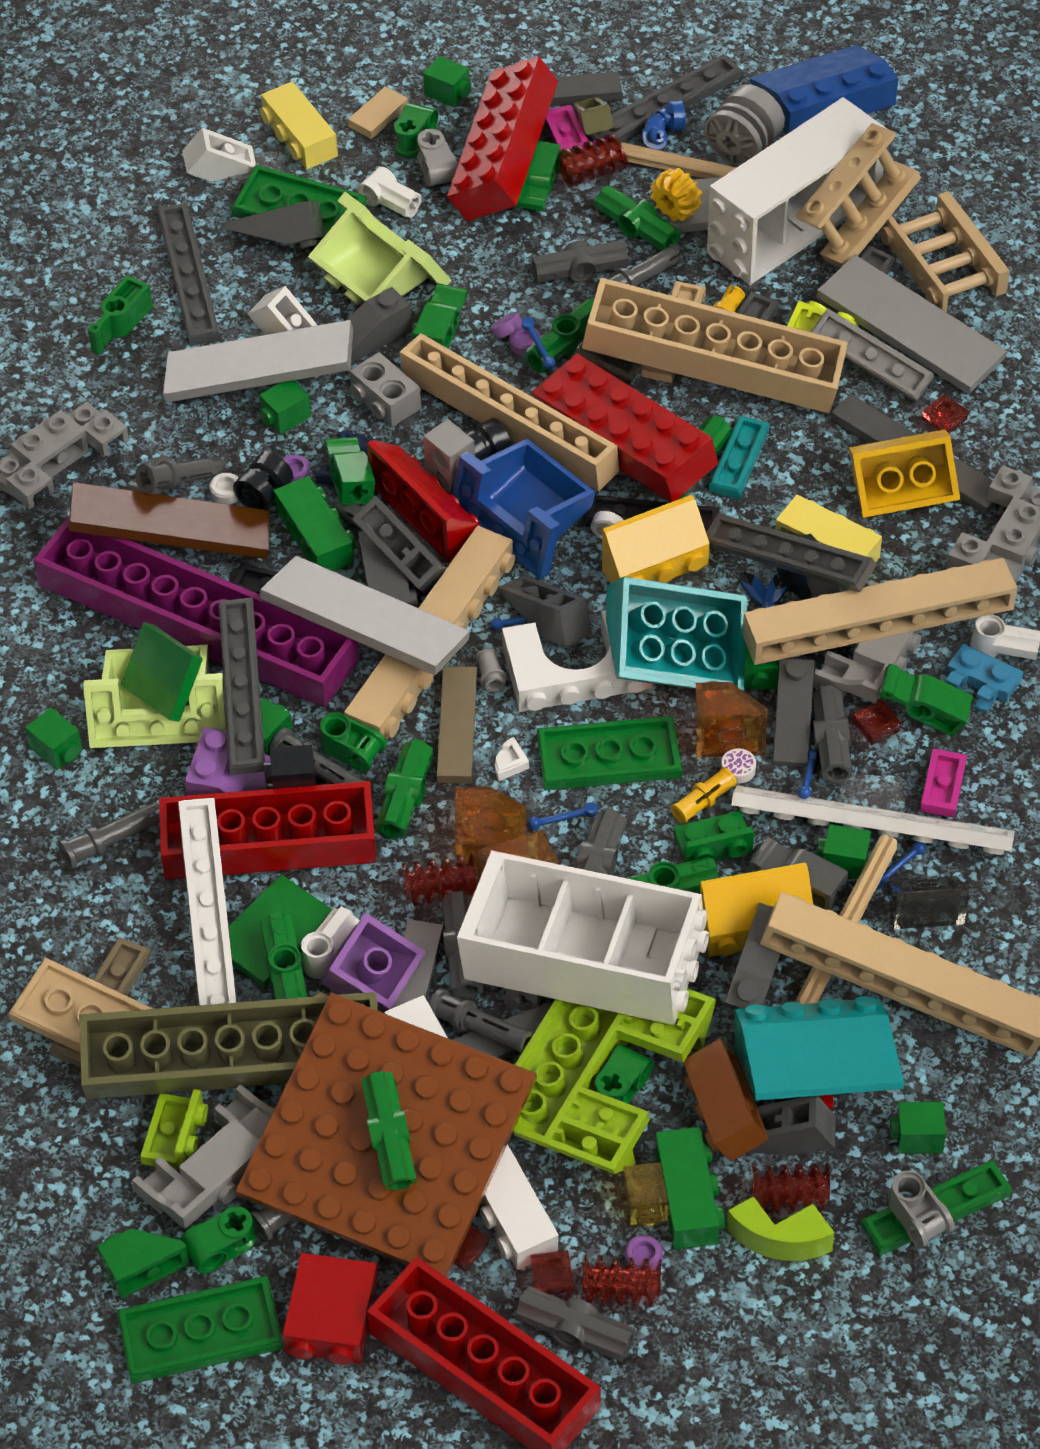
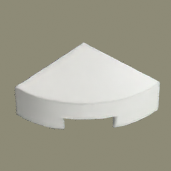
(510, 760)

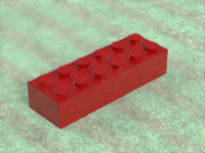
(502, 139)
(649, 439)
(280, 828)
(483, 1359)

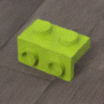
(174, 1129)

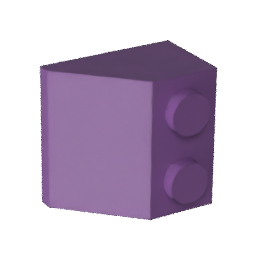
(211, 771)
(374, 962)

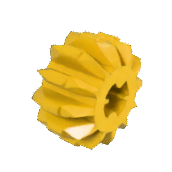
(676, 194)

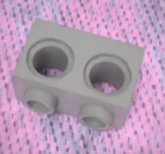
(385, 389)
(442, 452)

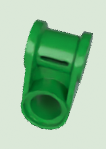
(408, 126)
(350, 741)
(624, 1074)
(217, 1240)

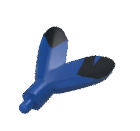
(759, 594)

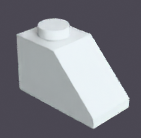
(217, 156)
(280, 312)

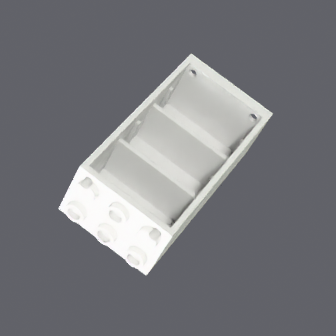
(758, 202)
(583, 937)

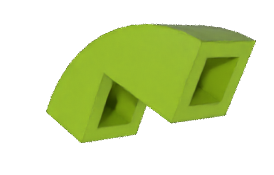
(793, 1239)

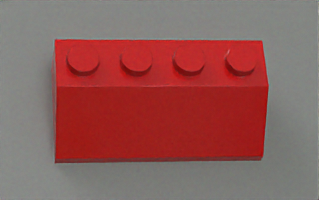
(420, 499)

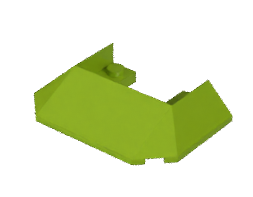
(569, 1054)

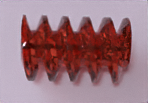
(591, 157)
(439, 880)
(792, 1187)
(621, 1281)

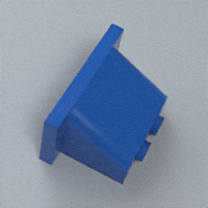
(524, 499)

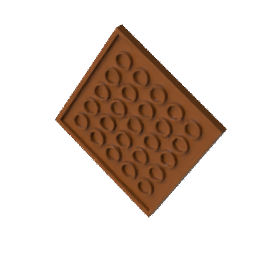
(319, 1149)

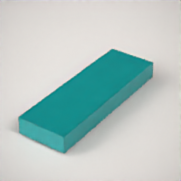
(739, 457)

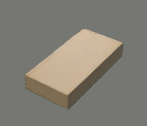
(378, 112)

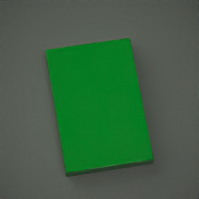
(161, 671)
(245, 931)

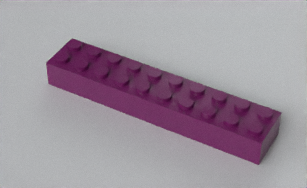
(184, 602)

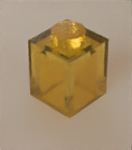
(645, 1194)

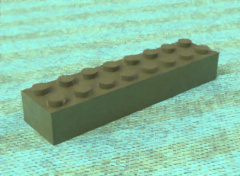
(197, 1045)

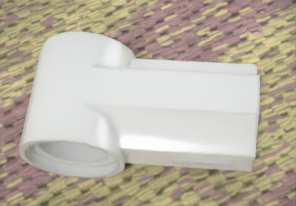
(384, 189)
(996, 638)
(325, 944)

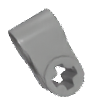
(435, 158)
(921, 1215)

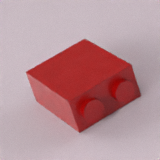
(330, 1308)

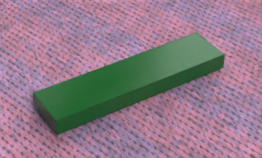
(960, 1195)

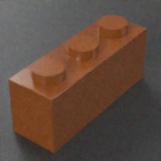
(724, 1100)

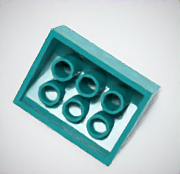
(675, 633)
(817, 1048)

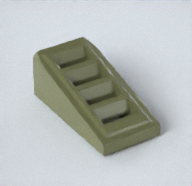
(593, 115)

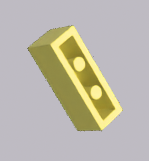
(299, 125)
(828, 528)

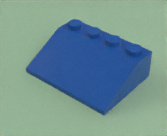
(819, 82)

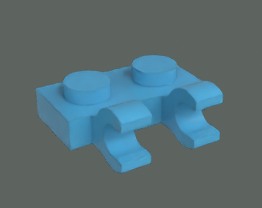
(985, 673)

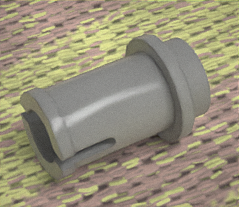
(492, 676)

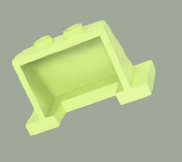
(371, 257)
(123, 719)

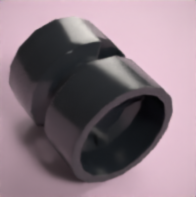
(489, 438)
(257, 484)

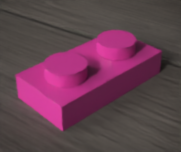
(564, 127)
(943, 783)

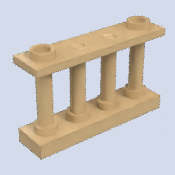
(873, 210)
(961, 233)

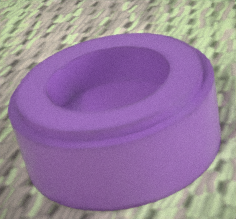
(506, 325)
(520, 341)
(299, 466)
(644, 1247)

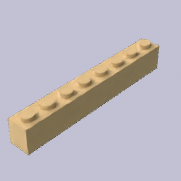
(523, 417)
(455, 598)
(879, 611)
(904, 973)

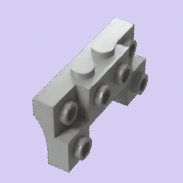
(53, 447)
(1016, 532)
(866, 671)
(214, 1170)

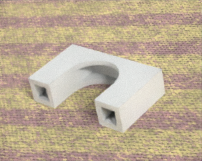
(544, 684)

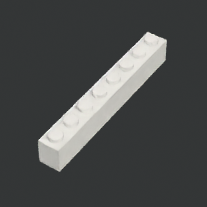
(509, 1200)

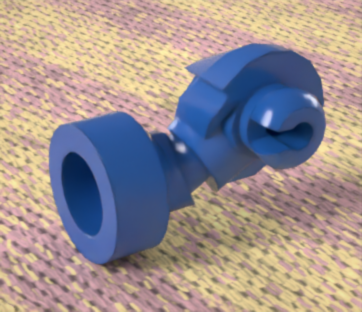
(671, 116)

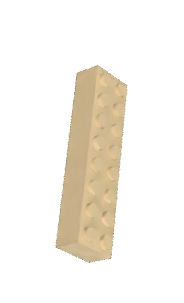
(715, 345)

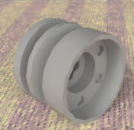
(744, 124)

